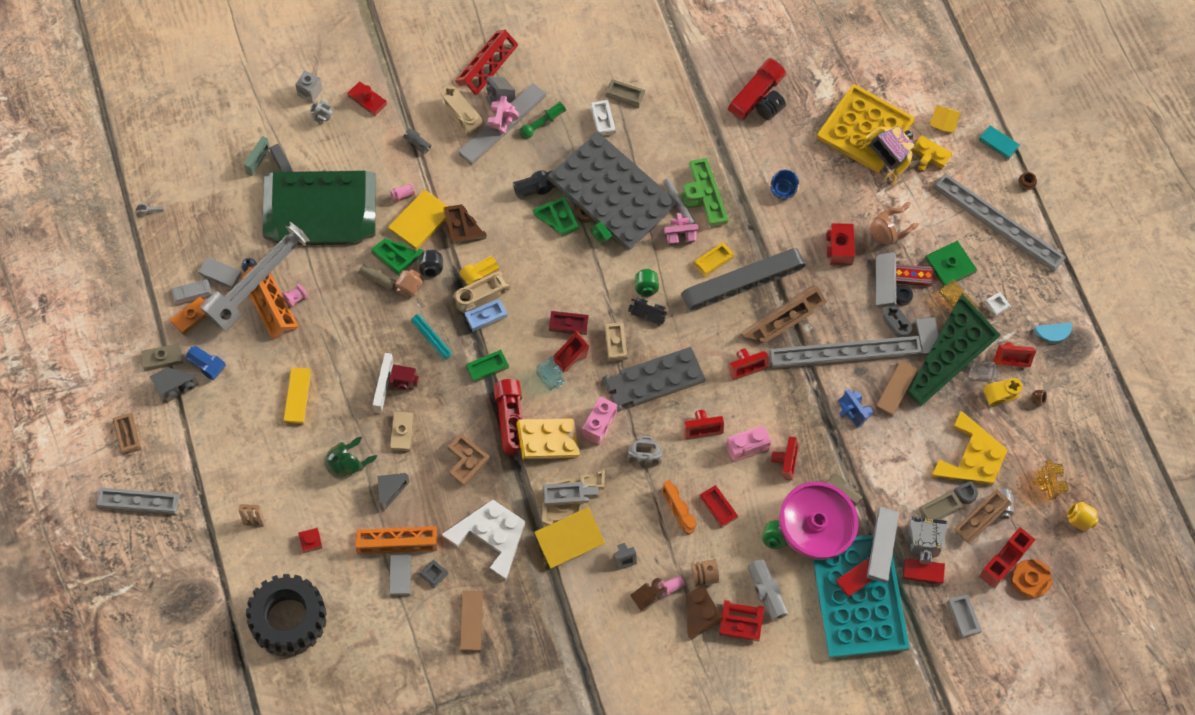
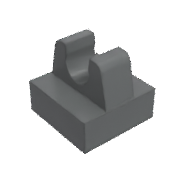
(625, 556)

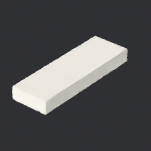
(383, 382)

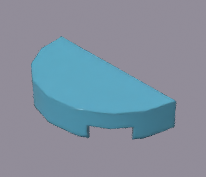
(1054, 333)

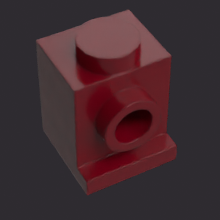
(403, 378)

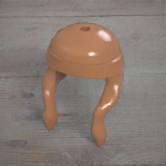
(883, 228)

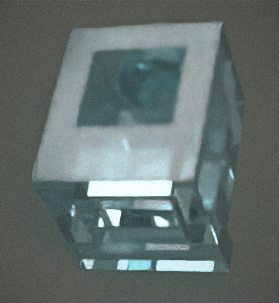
(550, 374)

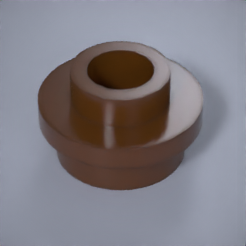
(1028, 176)

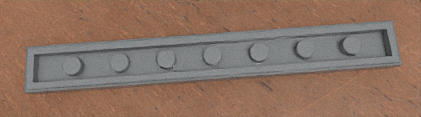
(999, 222)
(845, 352)

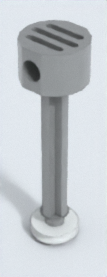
(223, 309)

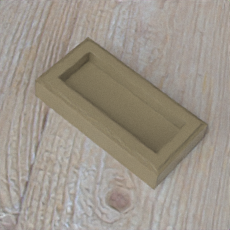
(625, 93)
(941, 506)

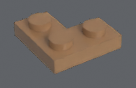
(471, 459)

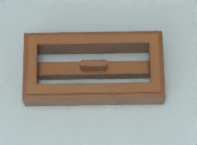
(130, 448)
(248, 516)

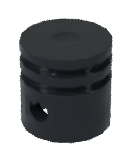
(768, 107)

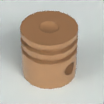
(705, 572)

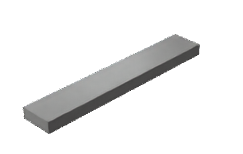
(488, 137)

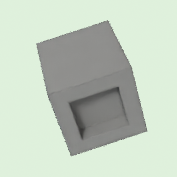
(308, 86)

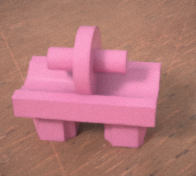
(504, 113)
(672, 232)

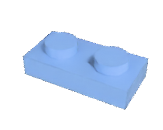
(486, 315)

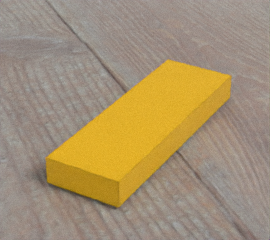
(297, 395)

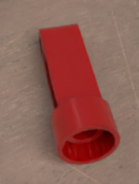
(766, 78)
(509, 398)

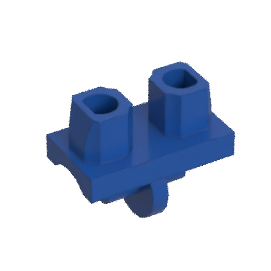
(853, 409)

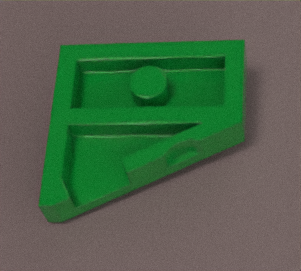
(557, 216)
(395, 255)

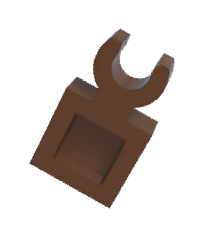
(646, 594)

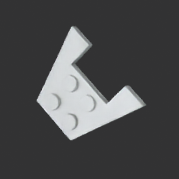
(496, 528)

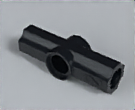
(536, 183)

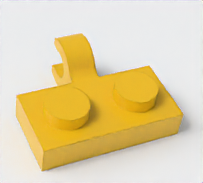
(931, 153)

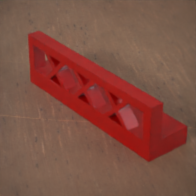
(485, 54)

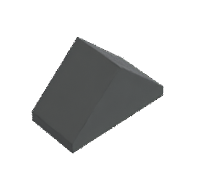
(390, 487)

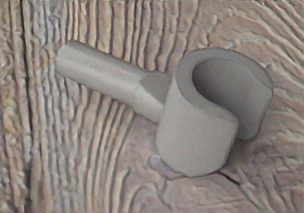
(144, 209)

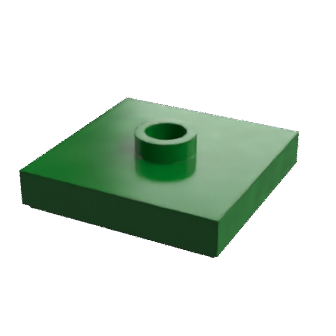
(951, 263)

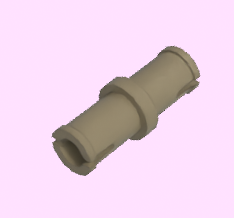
(377, 277)

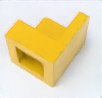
(945, 118)

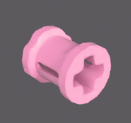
(295, 295)

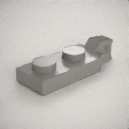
(568, 493)

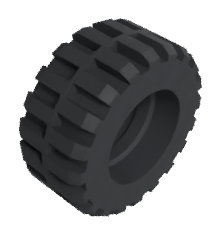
(275, 592)

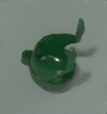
(343, 464)

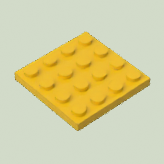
(855, 118)

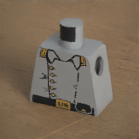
(926, 537)

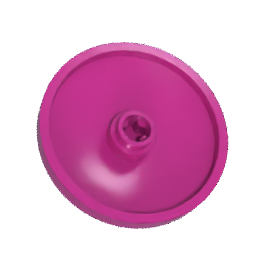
(818, 520)

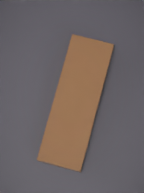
(896, 388)
(982, 516)
(471, 621)

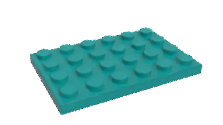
(867, 620)

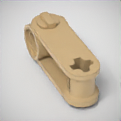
(461, 110)
(481, 292)

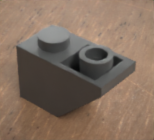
(499, 87)
(172, 383)

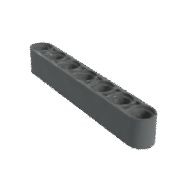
(743, 279)

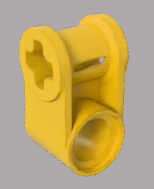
(1000, 393)

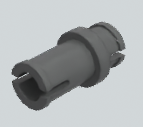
(415, 139)

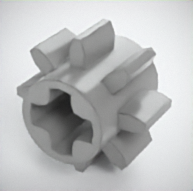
(321, 111)

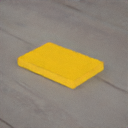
(419, 220)
(569, 537)

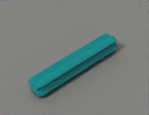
(431, 336)

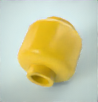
(1082, 516)

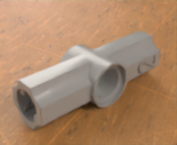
(767, 590)

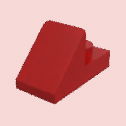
(571, 351)

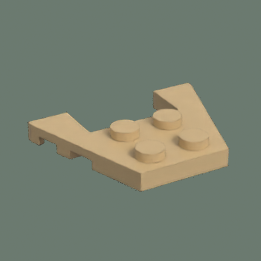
(557, 512)

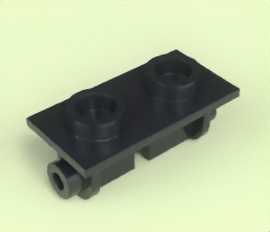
(641, 307)

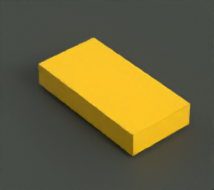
(713, 259)

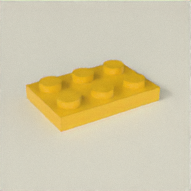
(548, 438)

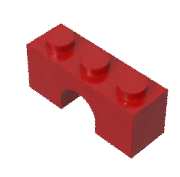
(1007, 558)

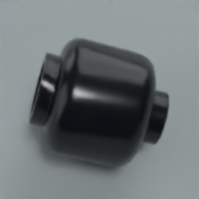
(430, 263)

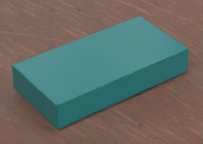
(999, 142)

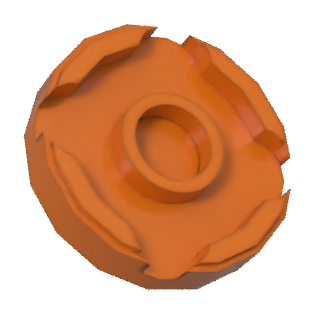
(1031, 578)

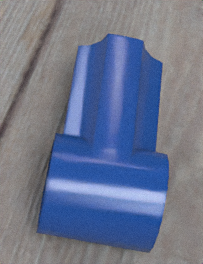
(209, 365)

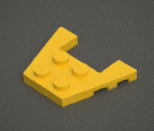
(981, 458)

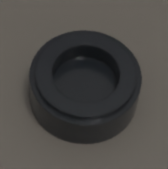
(904, 295)

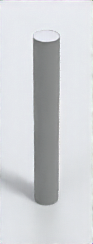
(682, 208)

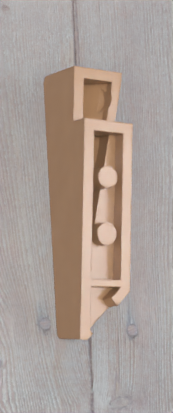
(786, 315)

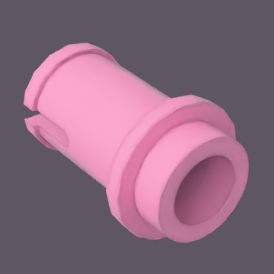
(399, 193)
(672, 585)

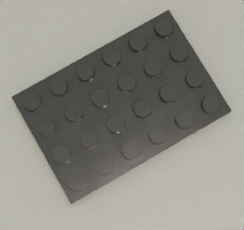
(612, 190)

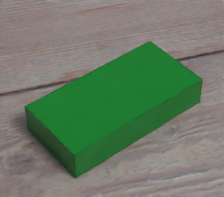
(487, 366)

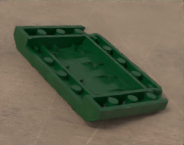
(323, 204)

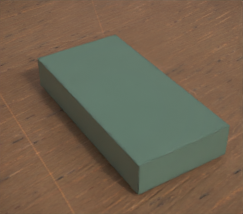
(256, 156)

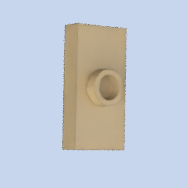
(615, 341)
(402, 431)

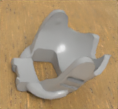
(645, 441)

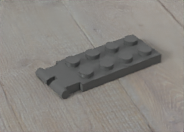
(655, 379)

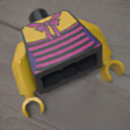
(892, 147)

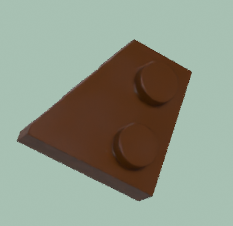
(461, 225)
(701, 612)

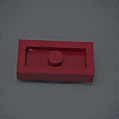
(568, 322)

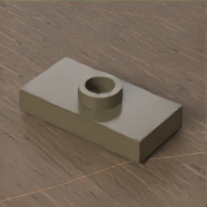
(161, 356)

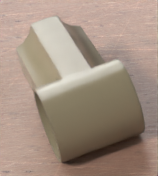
(837, 481)

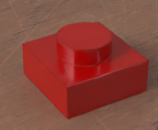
(310, 540)

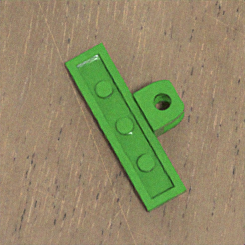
(704, 192)

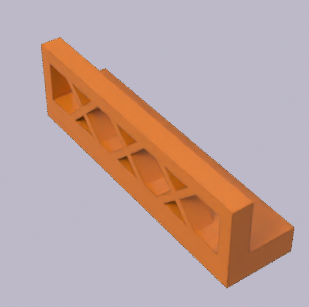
(267, 309)
(396, 544)

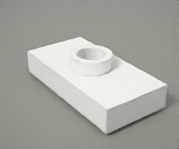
(603, 117)

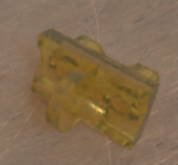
(1048, 481)

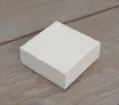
(997, 304)

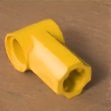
(473, 273)

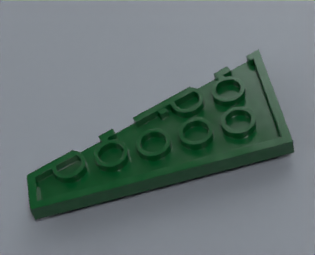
(957, 345)

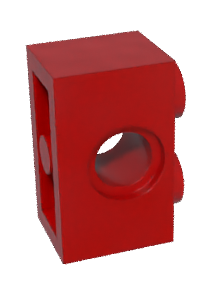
(843, 234)

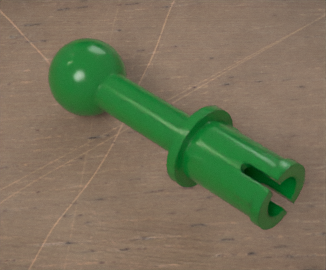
(527, 131)

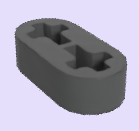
(280, 158)
(895, 322)

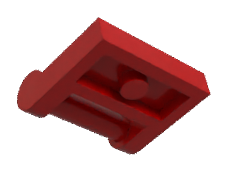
(739, 626)

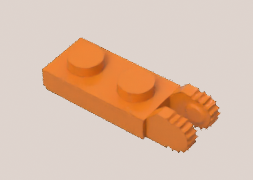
(678, 508)

